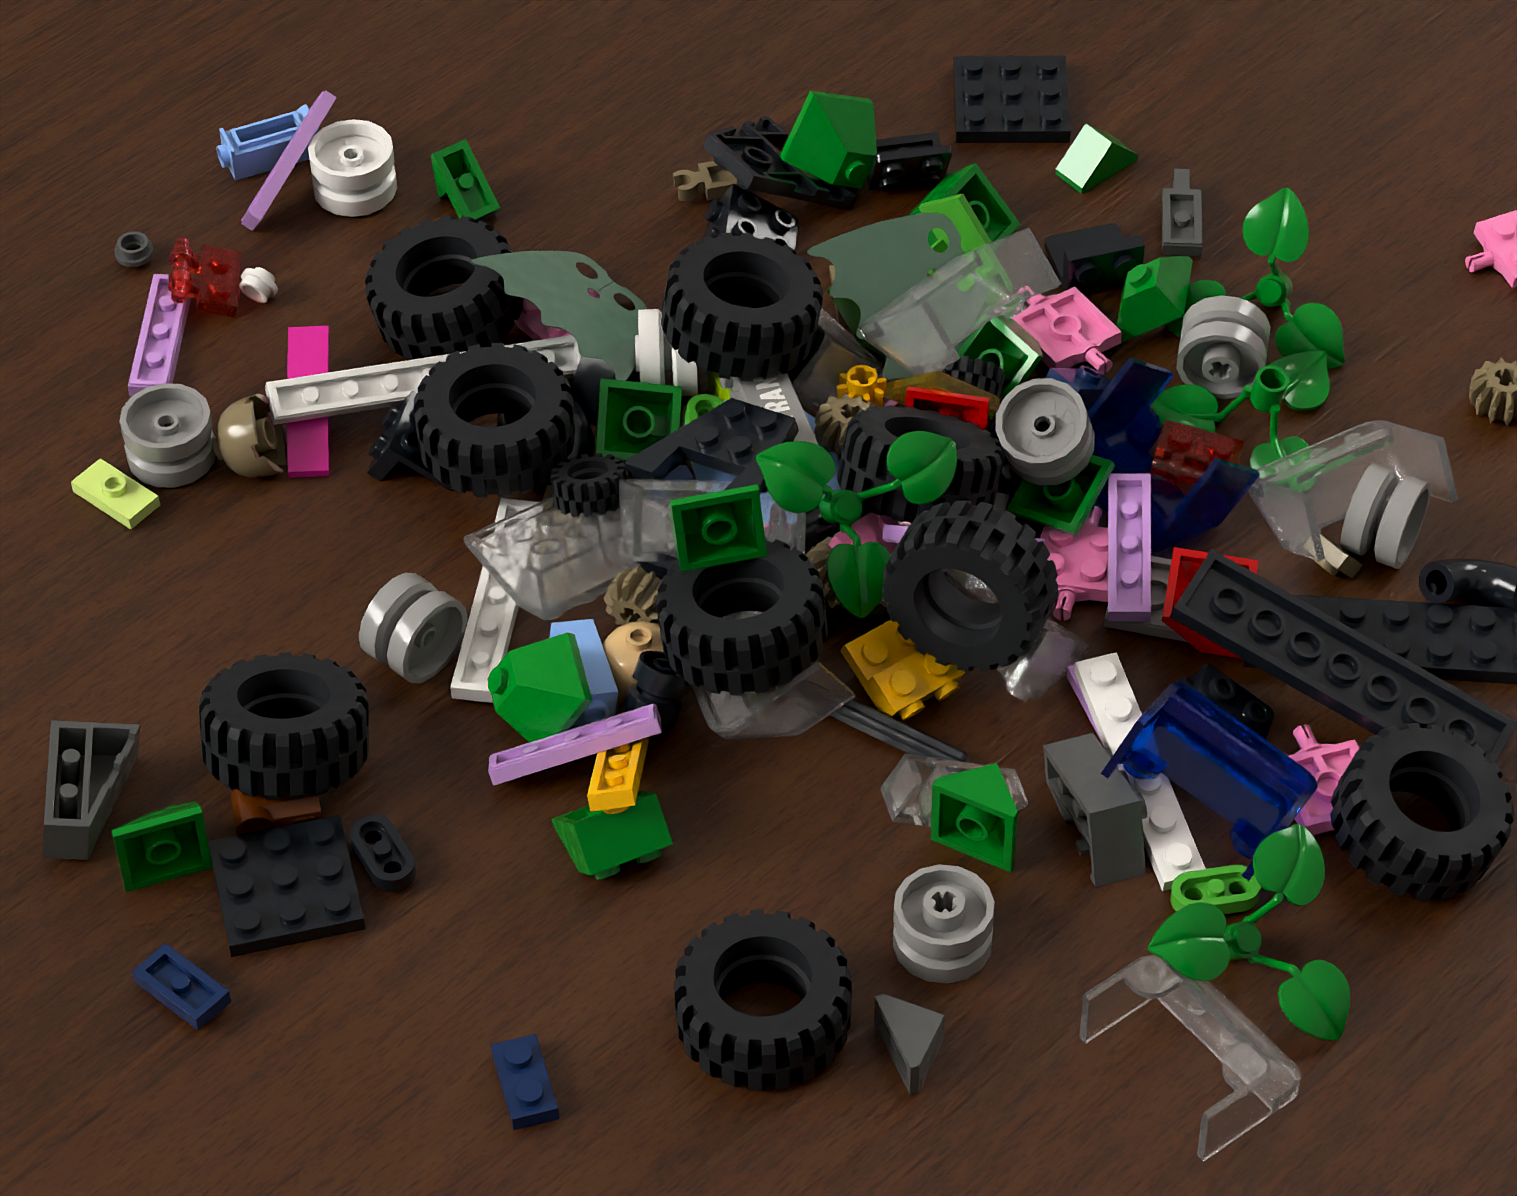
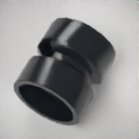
(658, 686)

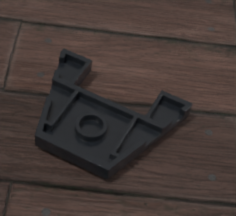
(755, 162)
(719, 439)

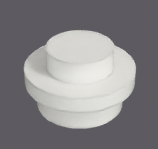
(258, 284)

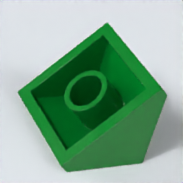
(976, 815)

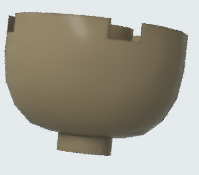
(249, 439)

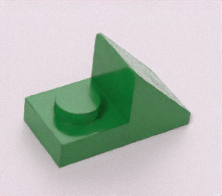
(463, 181)

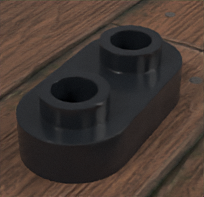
(384, 856)

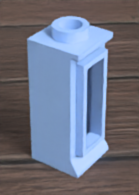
(259, 145)
(596, 667)

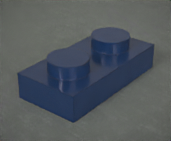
(181, 986)
(524, 1081)

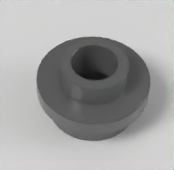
(133, 249)

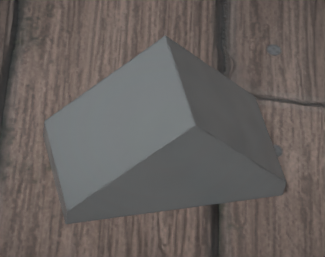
(911, 1037)

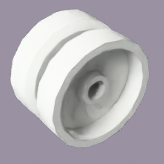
(352, 167)
(657, 356)

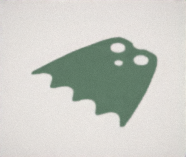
(884, 262)
(561, 294)

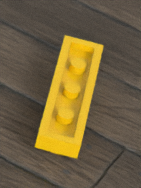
(617, 777)

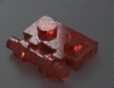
(217, 280)
(1188, 451)

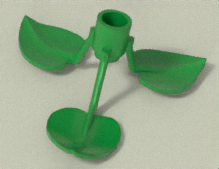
(1282, 231)
(1296, 379)
(798, 477)
(1202, 945)

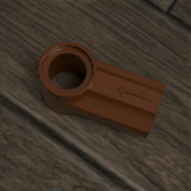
(261, 814)

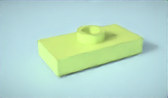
(115, 493)

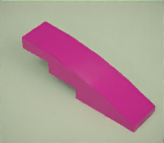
(308, 439)

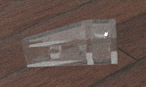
(910, 787)

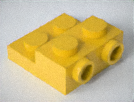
(898, 674)

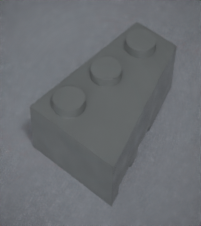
(84, 782)
(1102, 808)

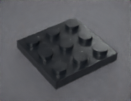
(1011, 99)
(286, 885)

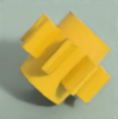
(862, 381)

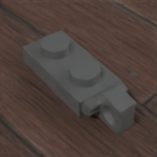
(1181, 217)

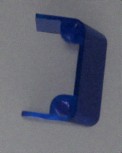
(1125, 433)
(1217, 764)

